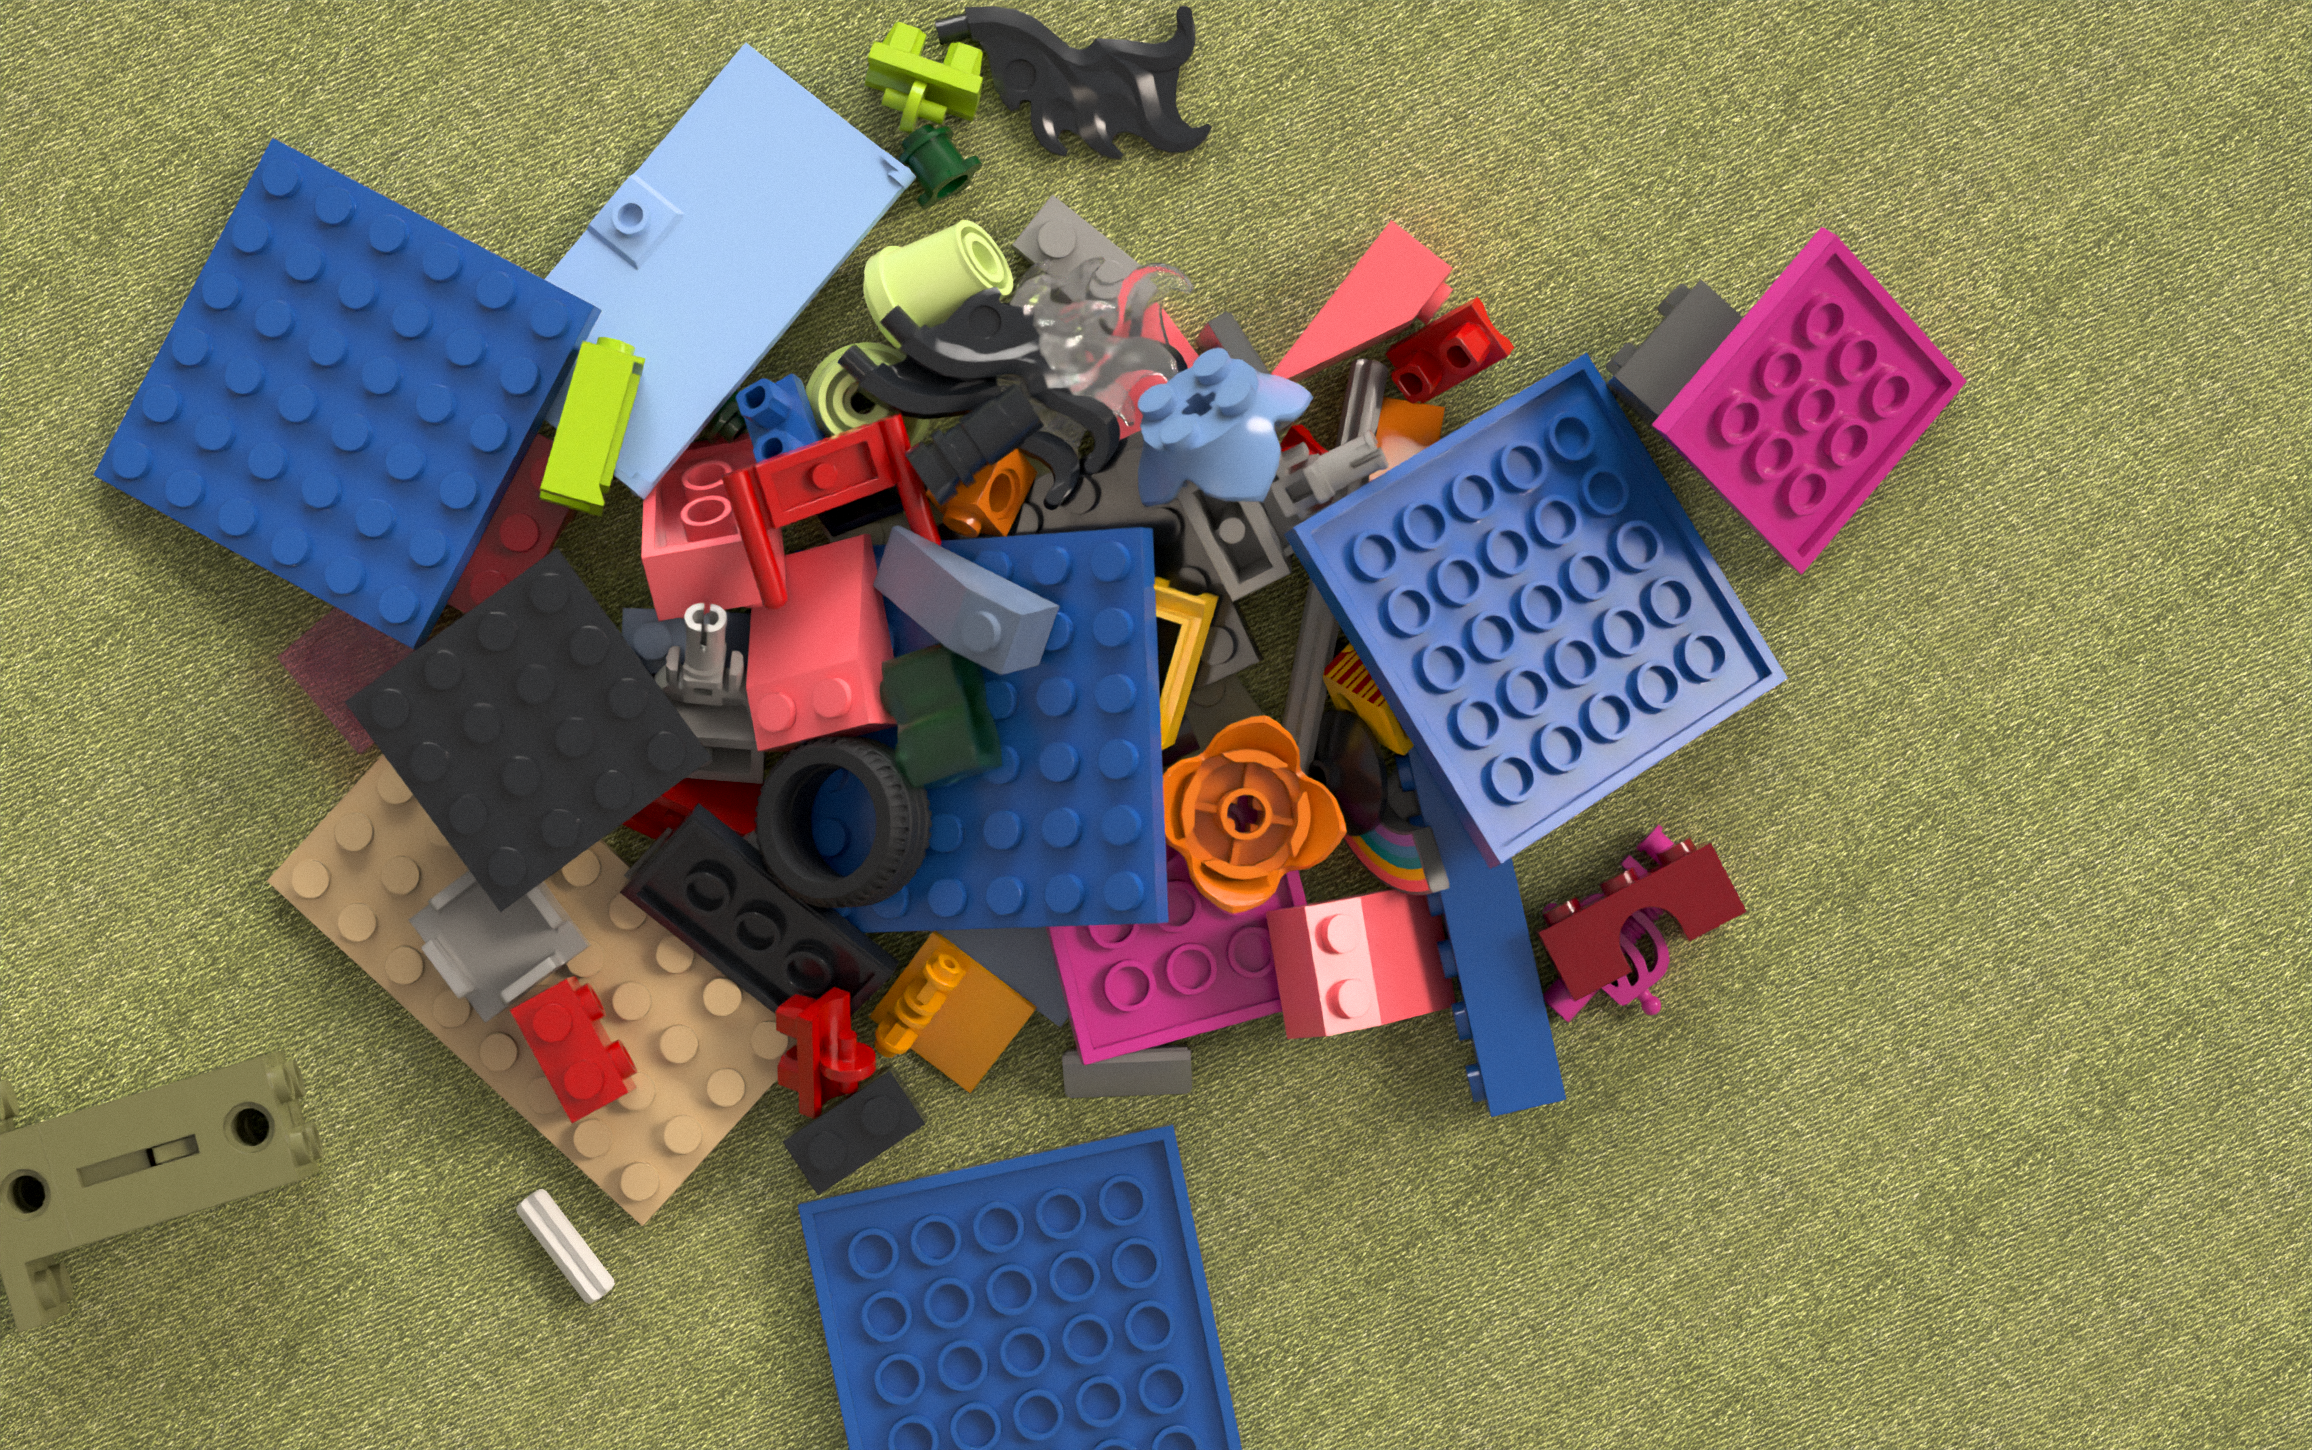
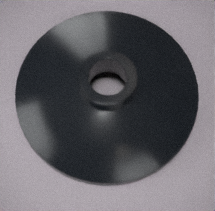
(1351, 769)

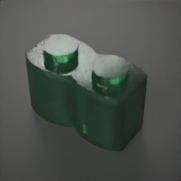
(939, 716)

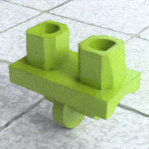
(922, 85)

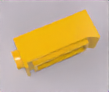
(1195, 616)

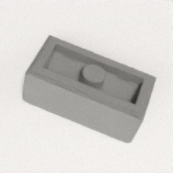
(1142, 1072)

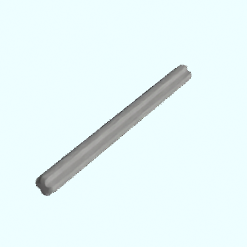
(1318, 625)

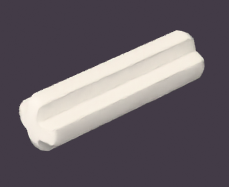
(565, 1246)

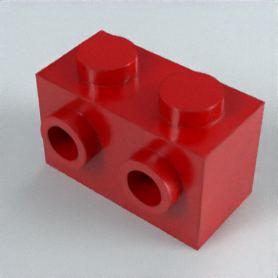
(574, 1047)

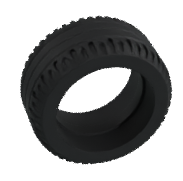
(787, 836)

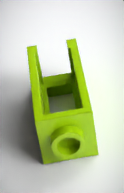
(592, 425)

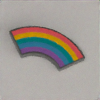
(1401, 855)

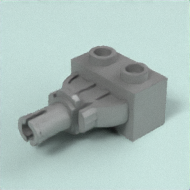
(1248, 536)
(713, 699)

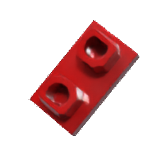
(1446, 352)
(827, 1051)

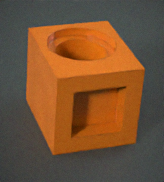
(992, 501)

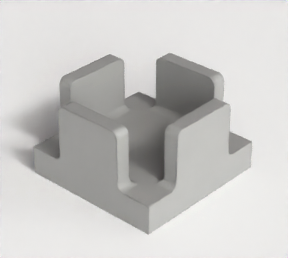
(495, 953)

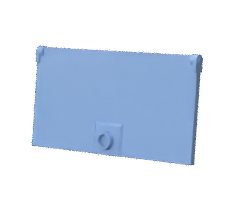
(722, 248)

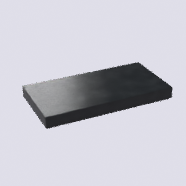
(731, 911)

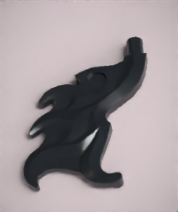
(1086, 91)

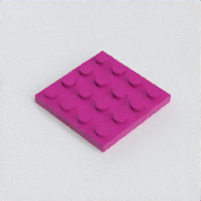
(1810, 401)
(1171, 979)

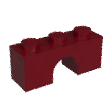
(517, 535)
(1586, 938)

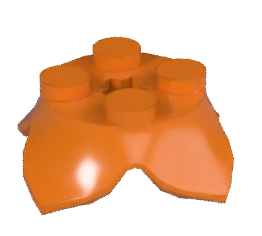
(1294, 824)

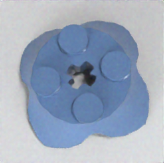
(1215, 430)

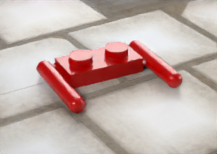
(820, 479)

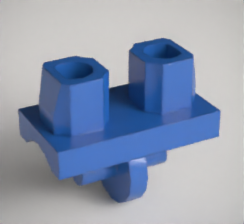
(778, 416)

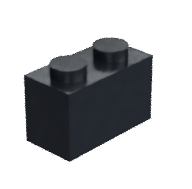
(855, 1129)

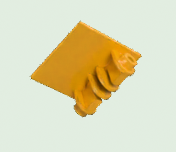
(949, 1013)

